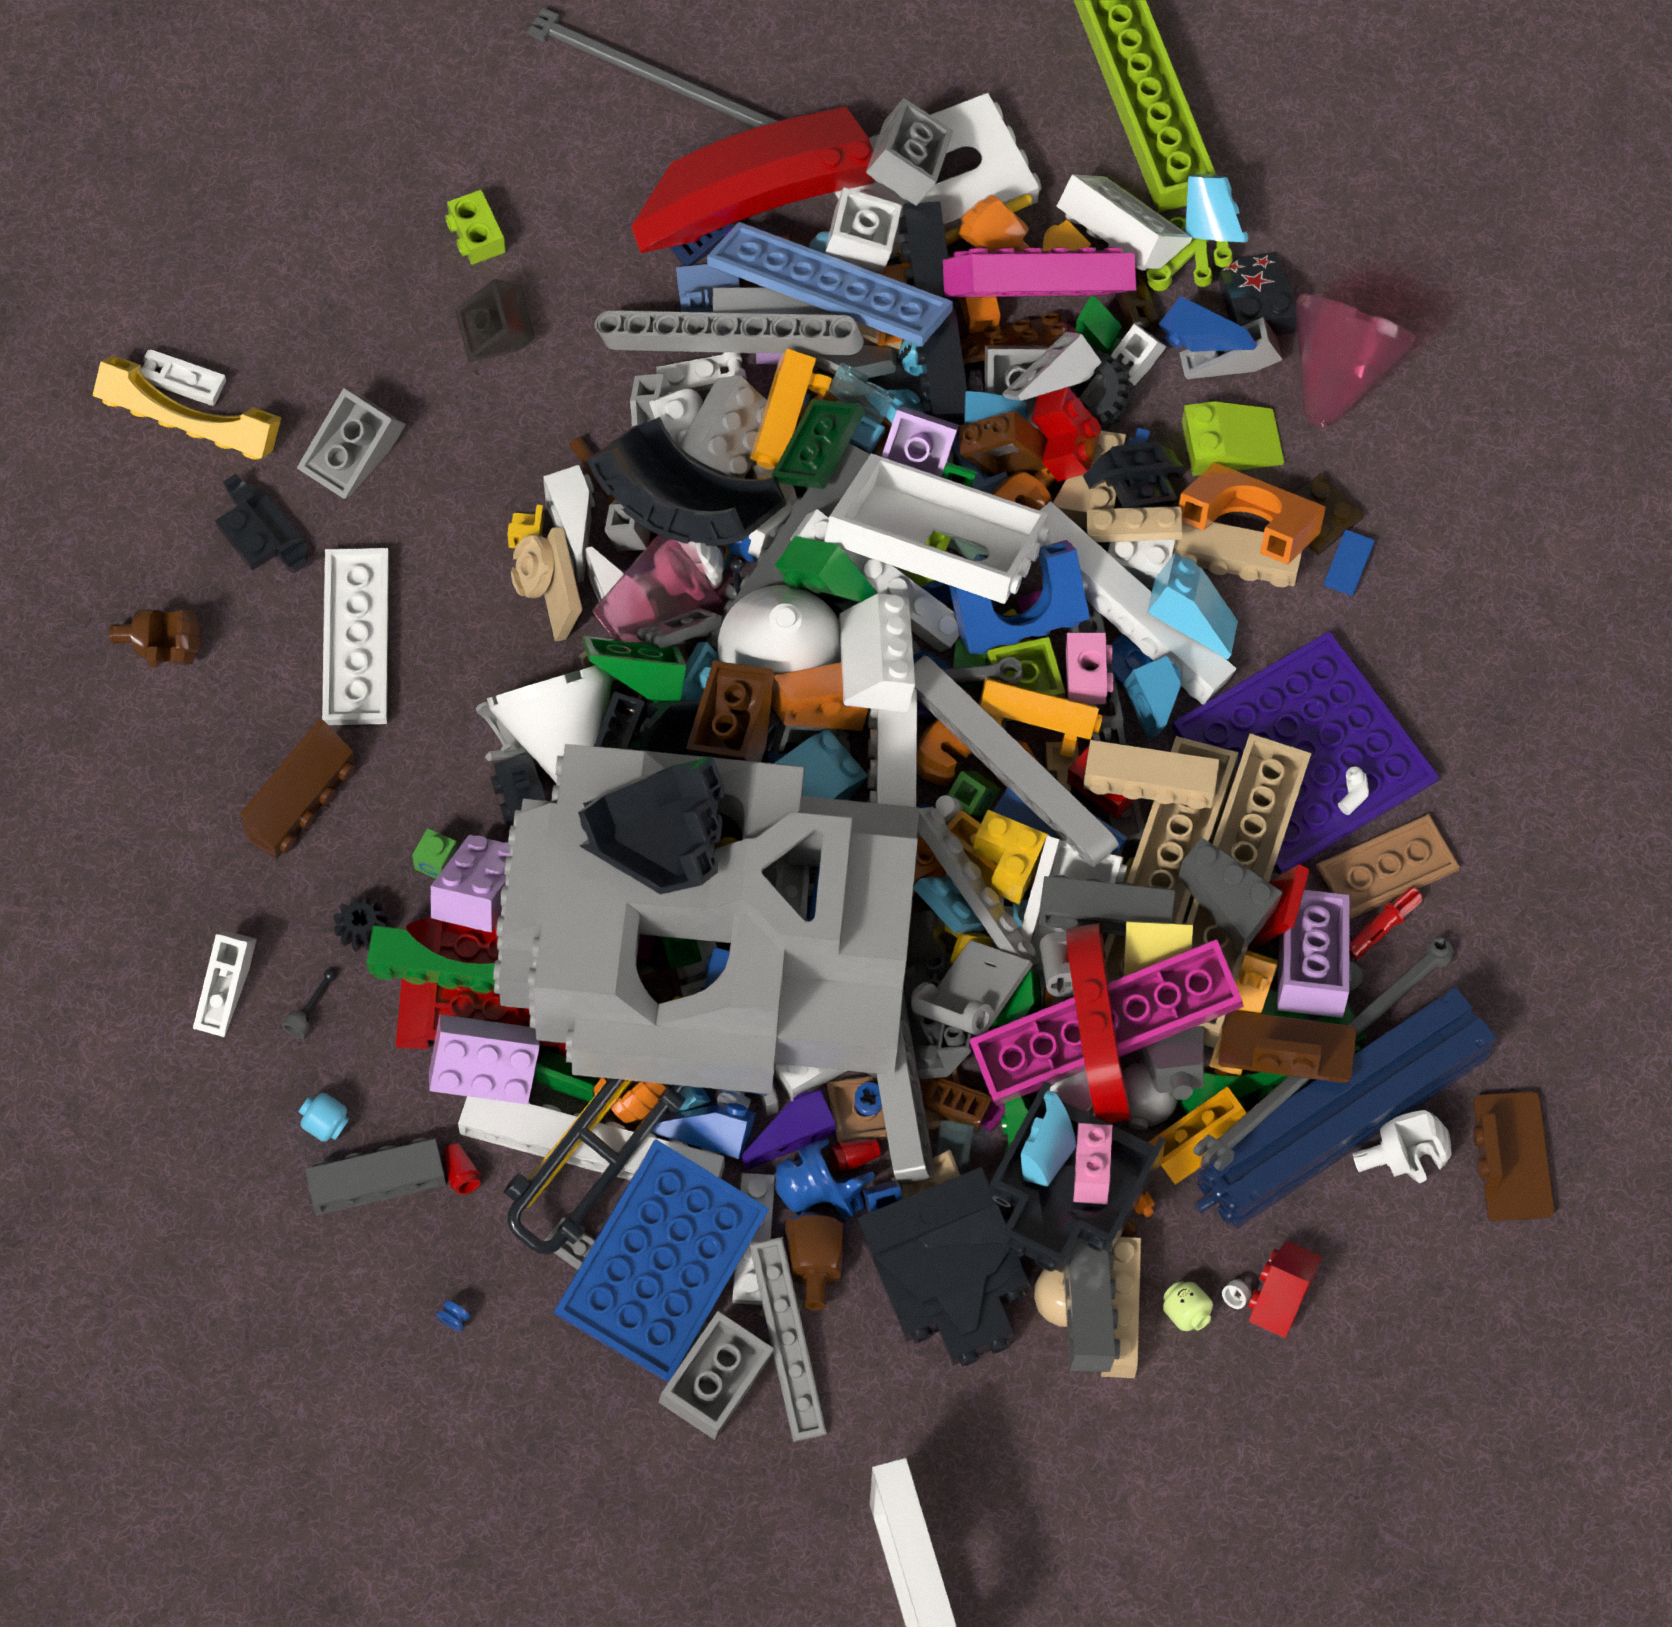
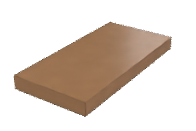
(1389, 865)
(856, 1126)

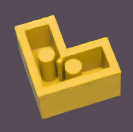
(1014, 849)

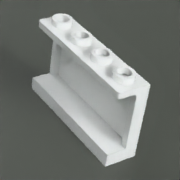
(1062, 860)

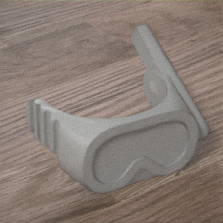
(511, 746)

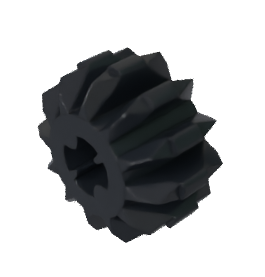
(358, 912)

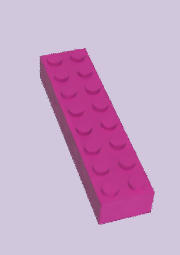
(1144, 1011)

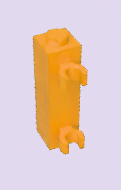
(784, 406)
(1041, 710)
(1253, 988)

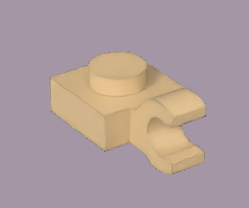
(1058, 764)

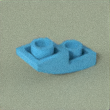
(986, 405)

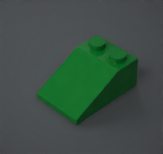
(823, 570)
(641, 666)

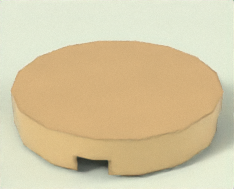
(533, 566)

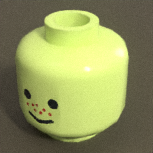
(1187, 1306)

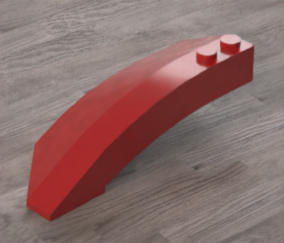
(753, 175)

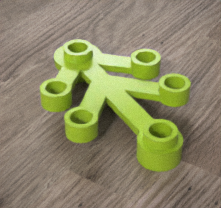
(1197, 247)

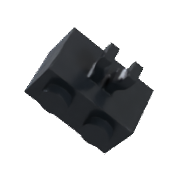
(516, 781)

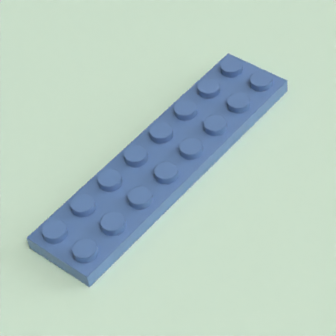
(830, 283)

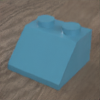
(1153, 693)

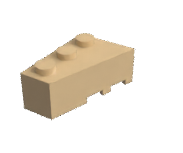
(1077, 498)

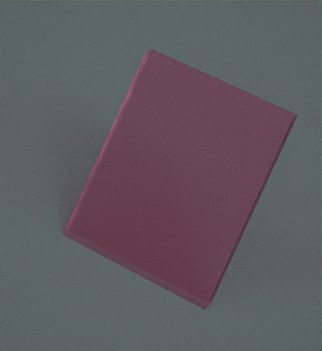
(656, 588)

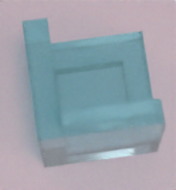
(958, 1139)

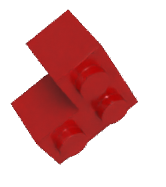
(1069, 431)
(1285, 1286)

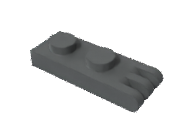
(680, 628)

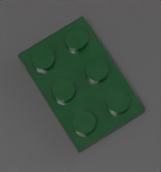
(818, 443)

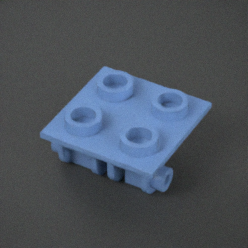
(697, 286)

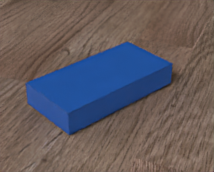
(1349, 563)

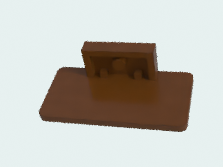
(1022, 333)
(1287, 1046)
(1512, 1156)

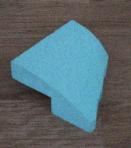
(1212, 210)
(1049, 1143)

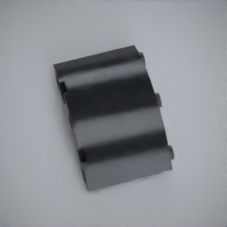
(677, 494)

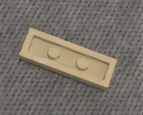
(1135, 524)

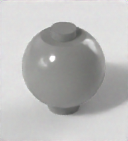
(1145, 1103)

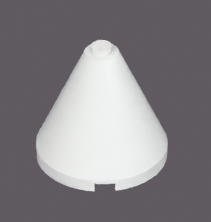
(780, 631)
(555, 713)

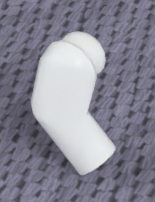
(1357, 790)

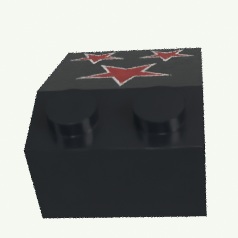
(1258, 289)

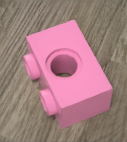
(1088, 651)
(1092, 1163)

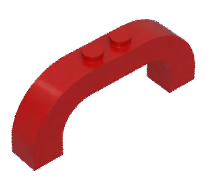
(1096, 1023)

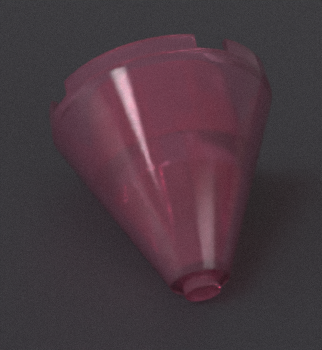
(1342, 355)

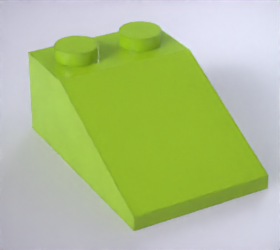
(1230, 436)

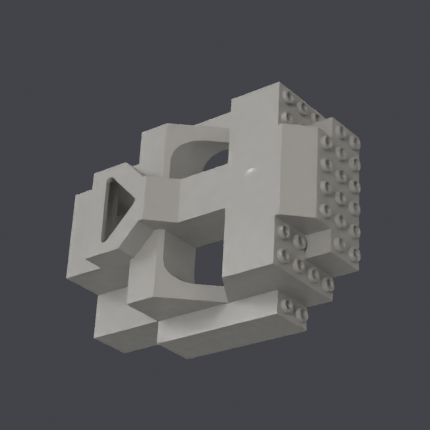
(790, 987)

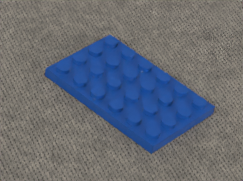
(661, 1261)

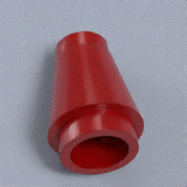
(852, 1154)
(461, 1171)

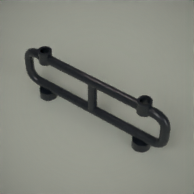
(523, 1189)

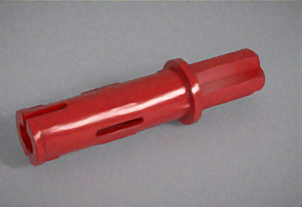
(1384, 922)

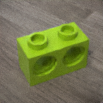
(479, 226)

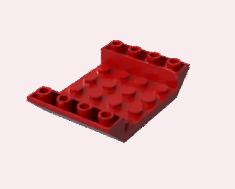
(425, 1002)

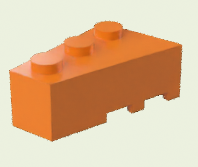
(815, 699)

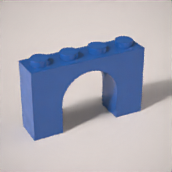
(1058, 606)

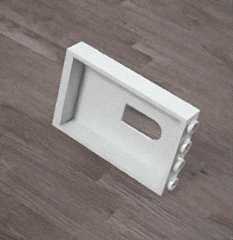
(1001, 172)
(897, 507)
(908, 1547)

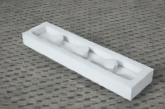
(745, 1283)

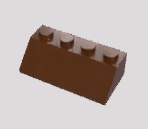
(298, 790)

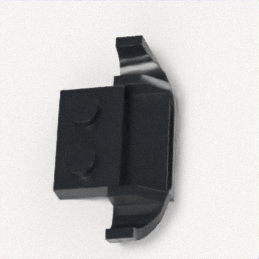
(1138, 474)
(260, 529)

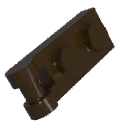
(1138, 301)

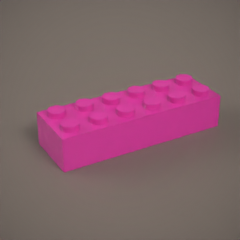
(1039, 272)

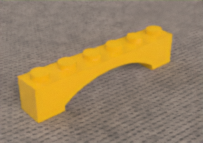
(124, 385)

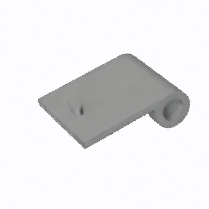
(972, 989)

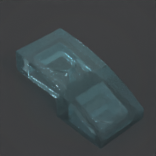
(853, 387)

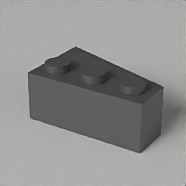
(1230, 892)

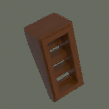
(950, 1112)

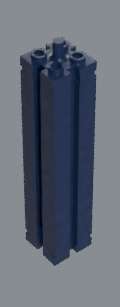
(1338, 1117)

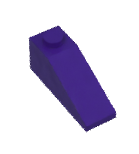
(797, 1125)

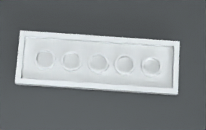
(355, 636)

